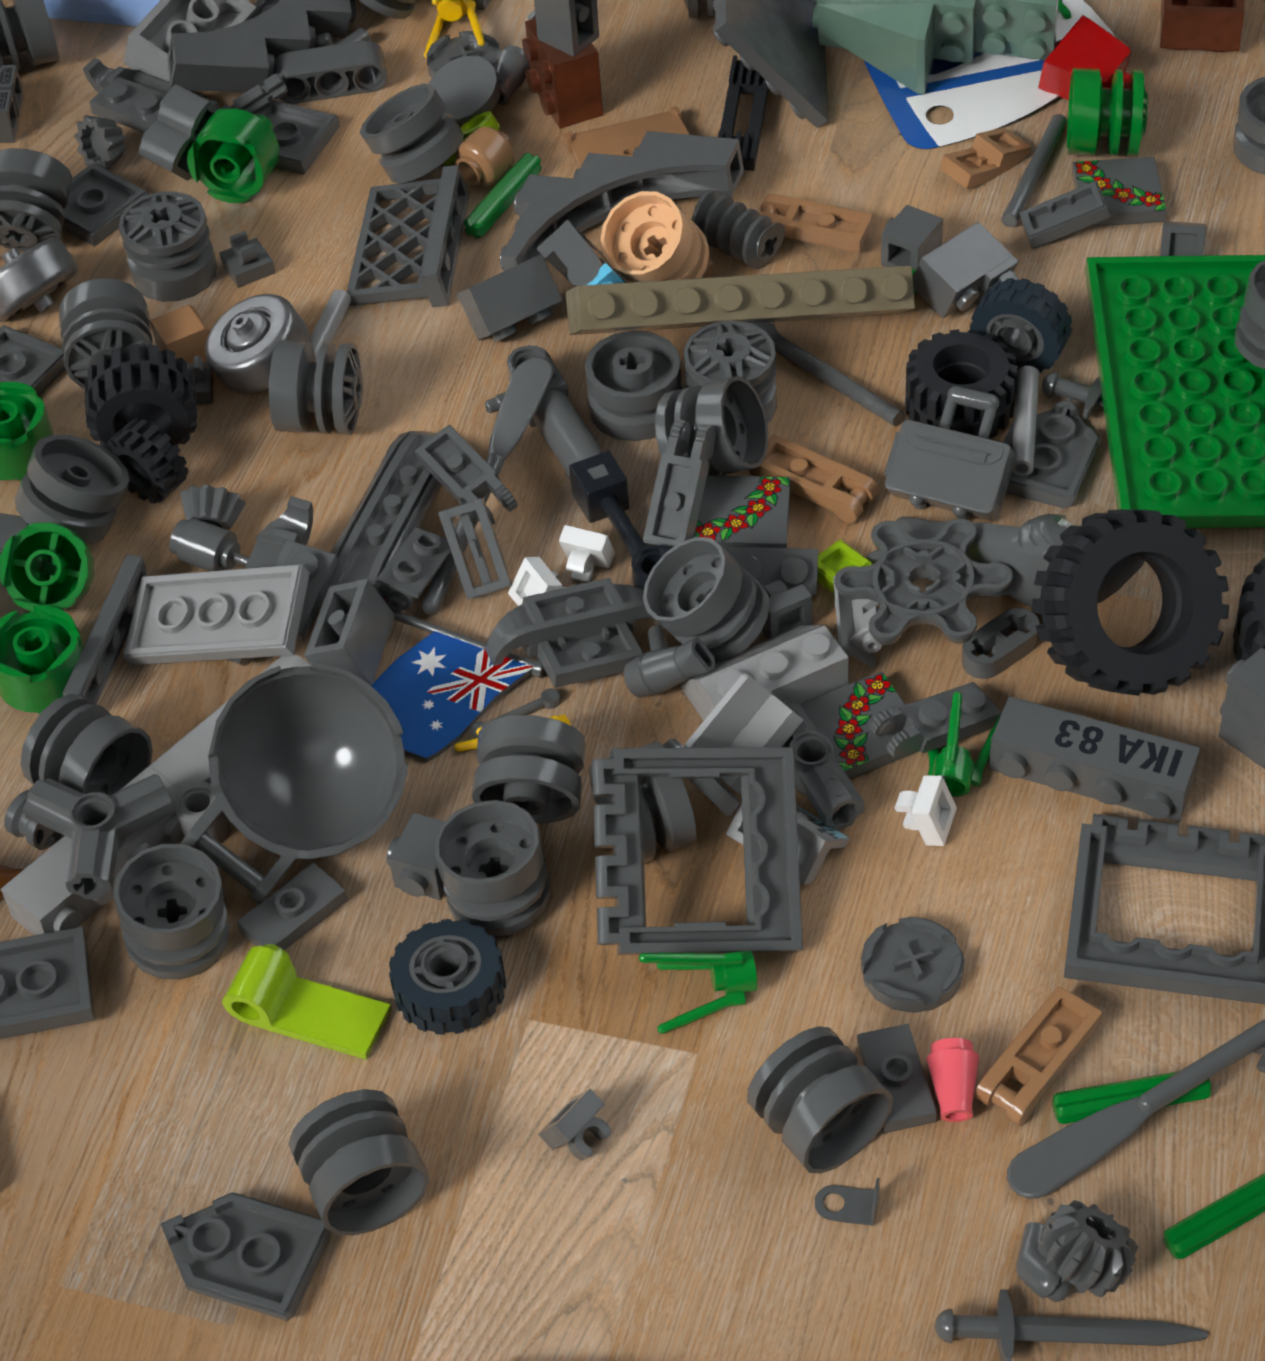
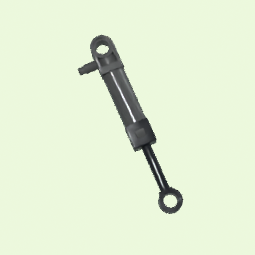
(594, 474)

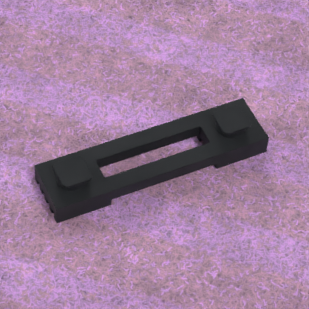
(745, 82)

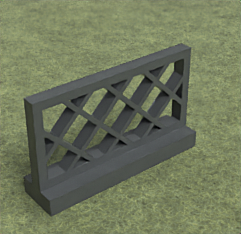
(439, 238)

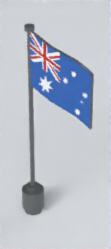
(431, 688)

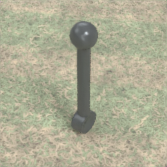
(549, 699)

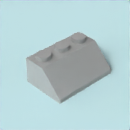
(151, 39)
(789, 666)

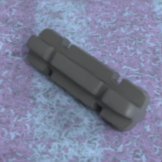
(259, 97)

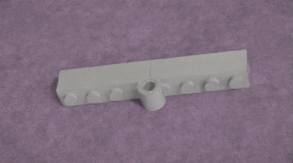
(39, 892)

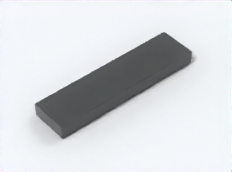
(107, 633)

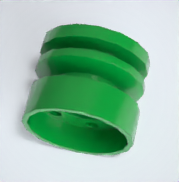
(1105, 112)

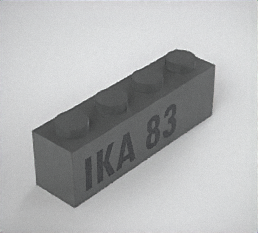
(1094, 759)

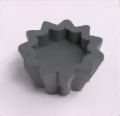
(100, 141)
(212, 505)

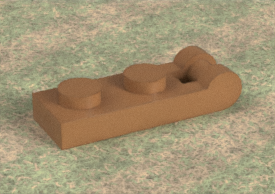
(819, 222)
(818, 478)
(1039, 1054)

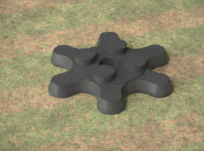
(911, 559)

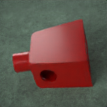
(1084, 47)

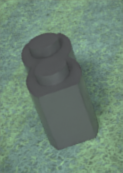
(175, 130)

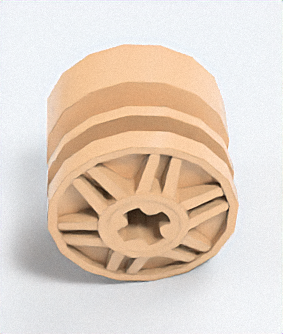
(653, 240)

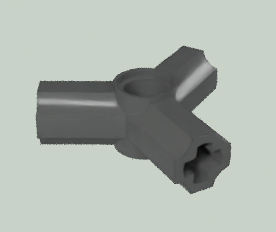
(96, 825)

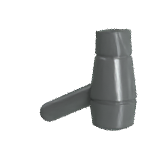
(665, 665)

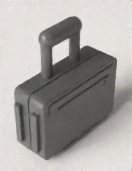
(949, 466)

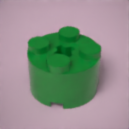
(234, 154)
(21, 427)
(37, 657)

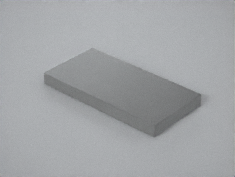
(217, 615)

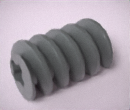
(738, 230)

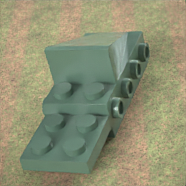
(910, 34)

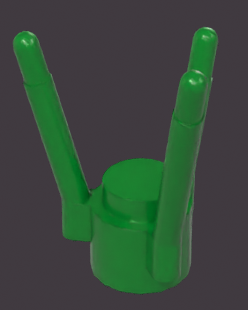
(954, 761)
(729, 973)

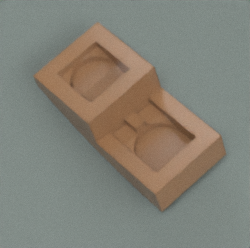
(988, 158)

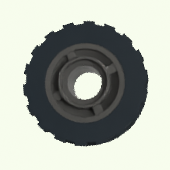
(1025, 320)
(447, 976)

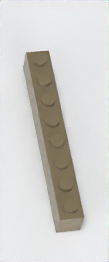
(739, 298)

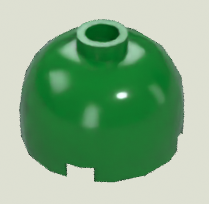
(46, 567)

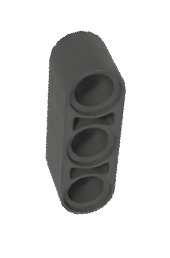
(331, 71)

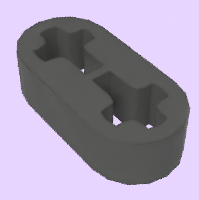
(1005, 648)

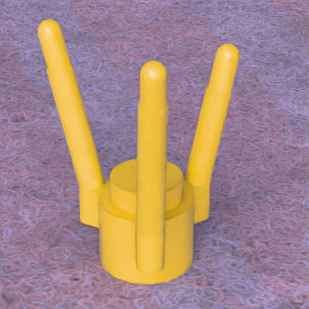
(452, 11)

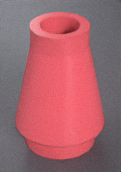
(954, 1075)

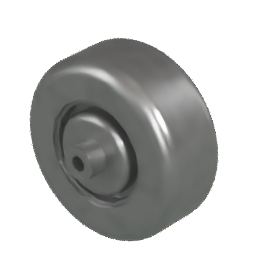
(33, 276)
(246, 337)

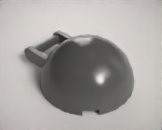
(301, 768)

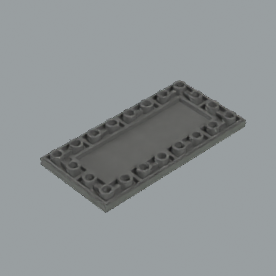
(781, 47)

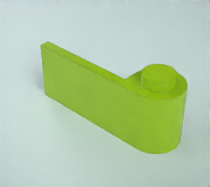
(275, 999)

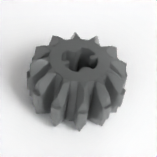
(1087, 1248)

